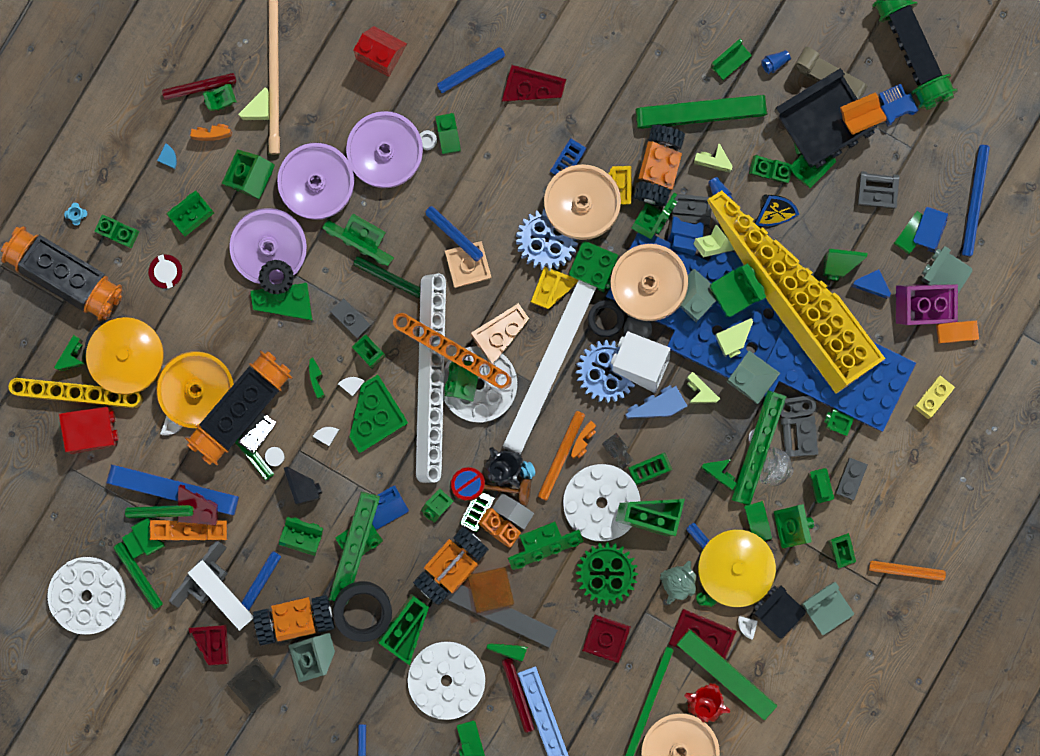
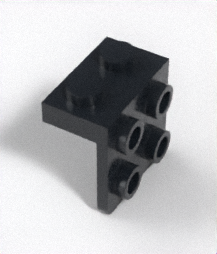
(779, 611)

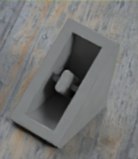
(513, 511)

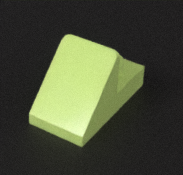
(720, 161)
(714, 243)
(705, 394)

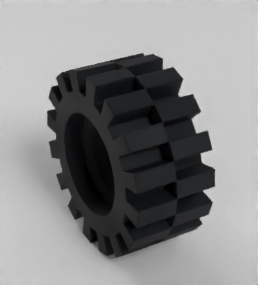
(284, 268)

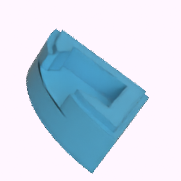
(168, 157)

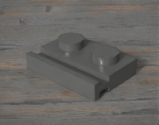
(692, 209)

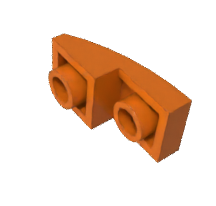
(217, 133)
(957, 332)
(580, 445)
(499, 528)

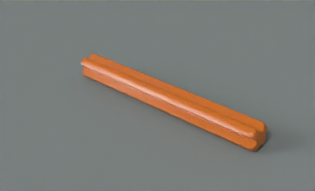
(561, 455)

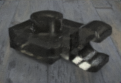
(616, 448)

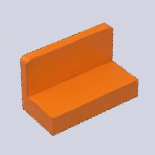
(863, 113)

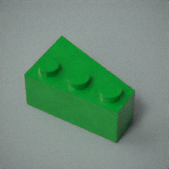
(653, 516)
(405, 629)

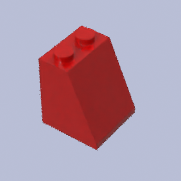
(379, 50)
(88, 430)

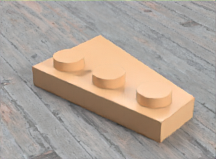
(499, 332)

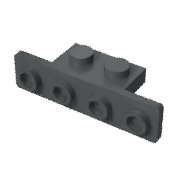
(190, 586)

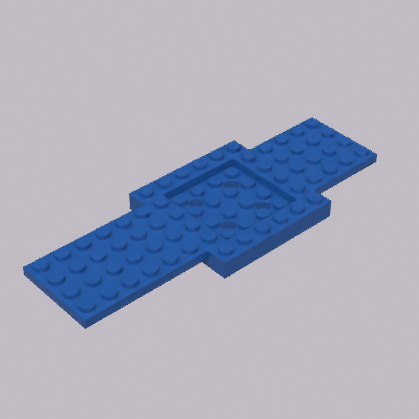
(866, 399)

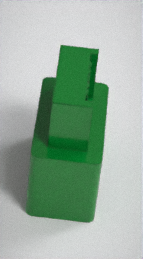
(821, 485)
(139, 540)

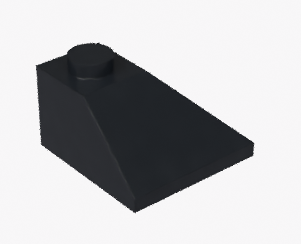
(302, 487)

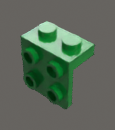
(652, 220)
(594, 266)
(737, 290)

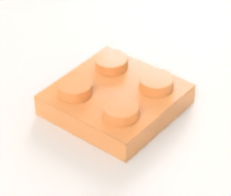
(465, 269)

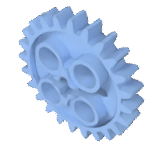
(544, 256)
(599, 387)

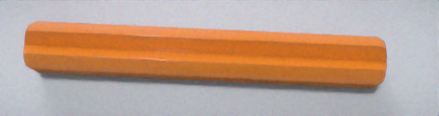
(906, 570)

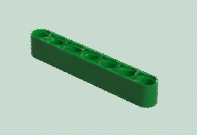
(701, 111)

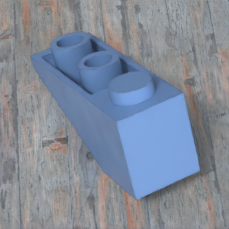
(661, 406)

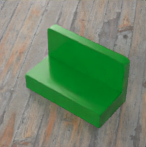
(730, 60)

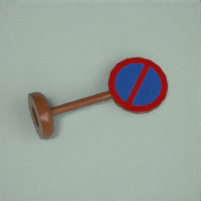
(469, 484)

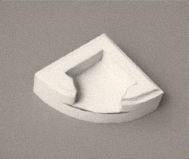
(351, 384)
(170, 427)
(326, 435)
(747, 626)

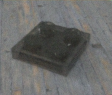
(254, 685)

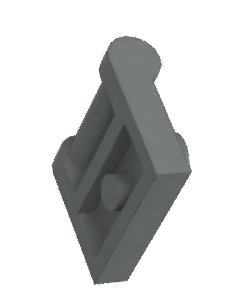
(878, 196)
(805, 434)

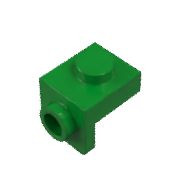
(219, 98)
(838, 422)

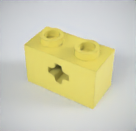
(934, 397)

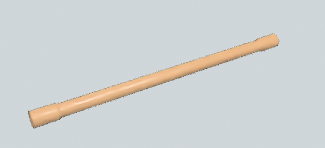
(274, 139)

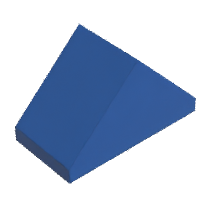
(874, 284)

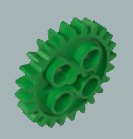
(606, 592)

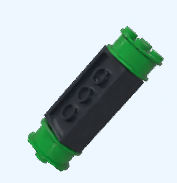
(918, 55)

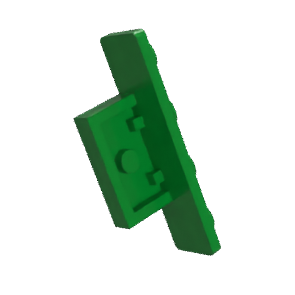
(362, 236)
(543, 543)
(470, 739)

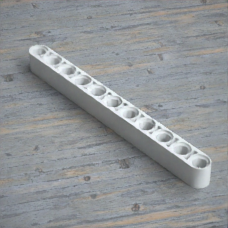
(549, 367)
(430, 381)

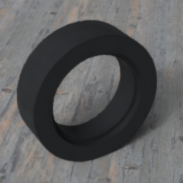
(370, 633)

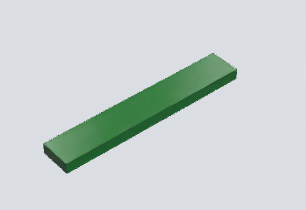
(758, 447)
(355, 543)
(727, 674)
(649, 701)

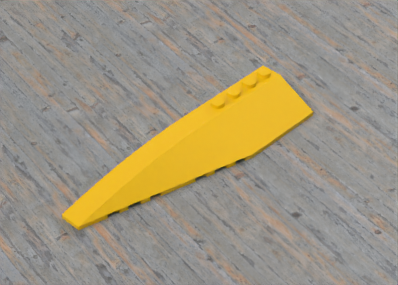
(804, 304)

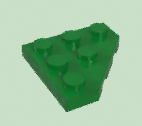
(375, 415)

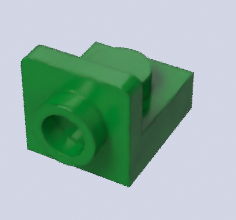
(436, 505)

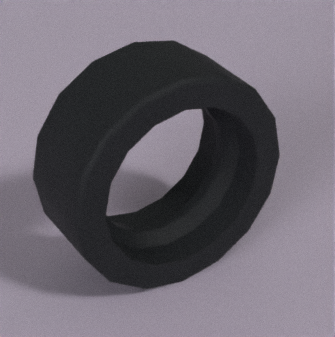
(605, 304)

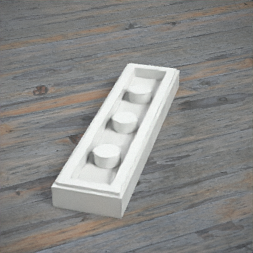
(220, 595)

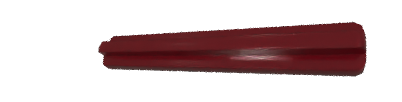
(198, 86)
(518, 695)

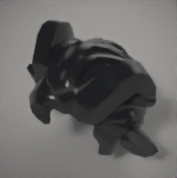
(504, 467)

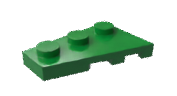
(291, 303)

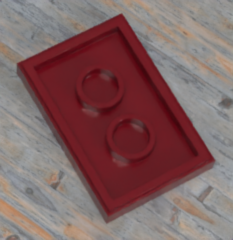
(714, 634)

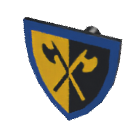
(776, 211)

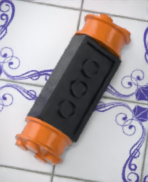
(61, 273)
(238, 408)

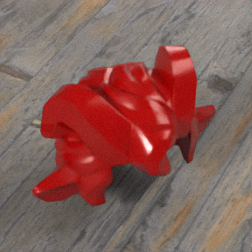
(706, 703)

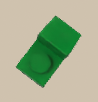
(448, 133)
(67, 358)
(715, 470)

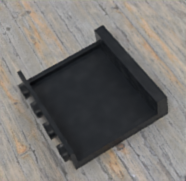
(816, 119)

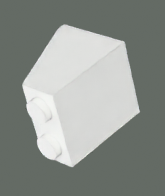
(641, 361)

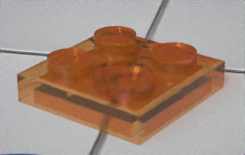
(490, 590)

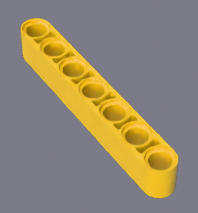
(66, 393)

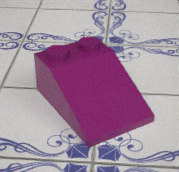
(926, 304)

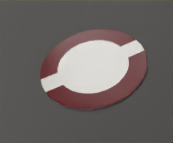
(165, 271)

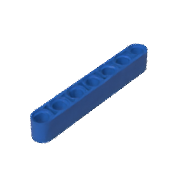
(167, 488)

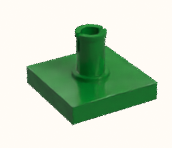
(793, 526)

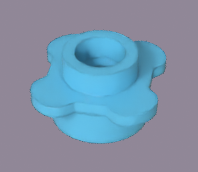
(70, 213)
(527, 470)

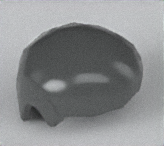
(637, 327)

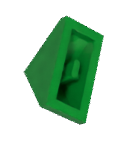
(368, 351)
(842, 550)

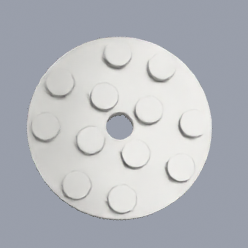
(489, 401)
(581, 499)
(67, 589)
(442, 700)

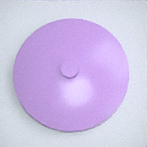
(384, 149)
(315, 181)
(266, 237)

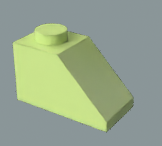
(734, 338)

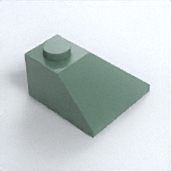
(698, 296)
(753, 377)
(312, 656)

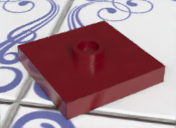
(606, 638)

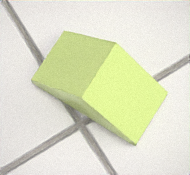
(258, 108)

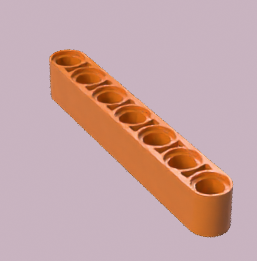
(443, 347)

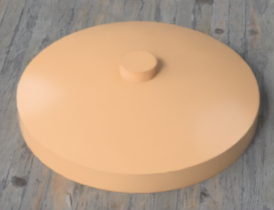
(582, 202)
(649, 282)
(680, 736)

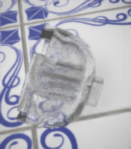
(776, 467)

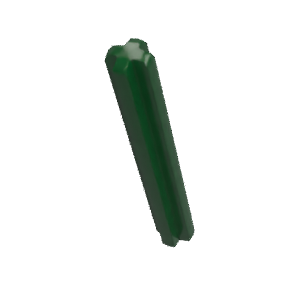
(387, 276)

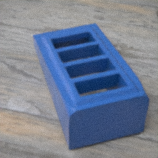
(574, 144)

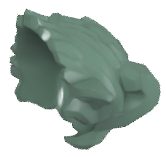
(679, 582)

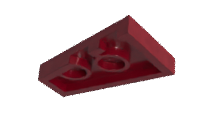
(532, 85)

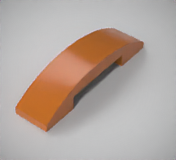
(187, 531)

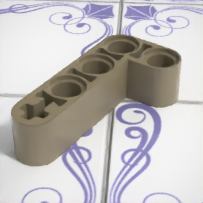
(817, 69)

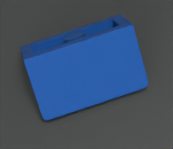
(931, 228)
(389, 507)

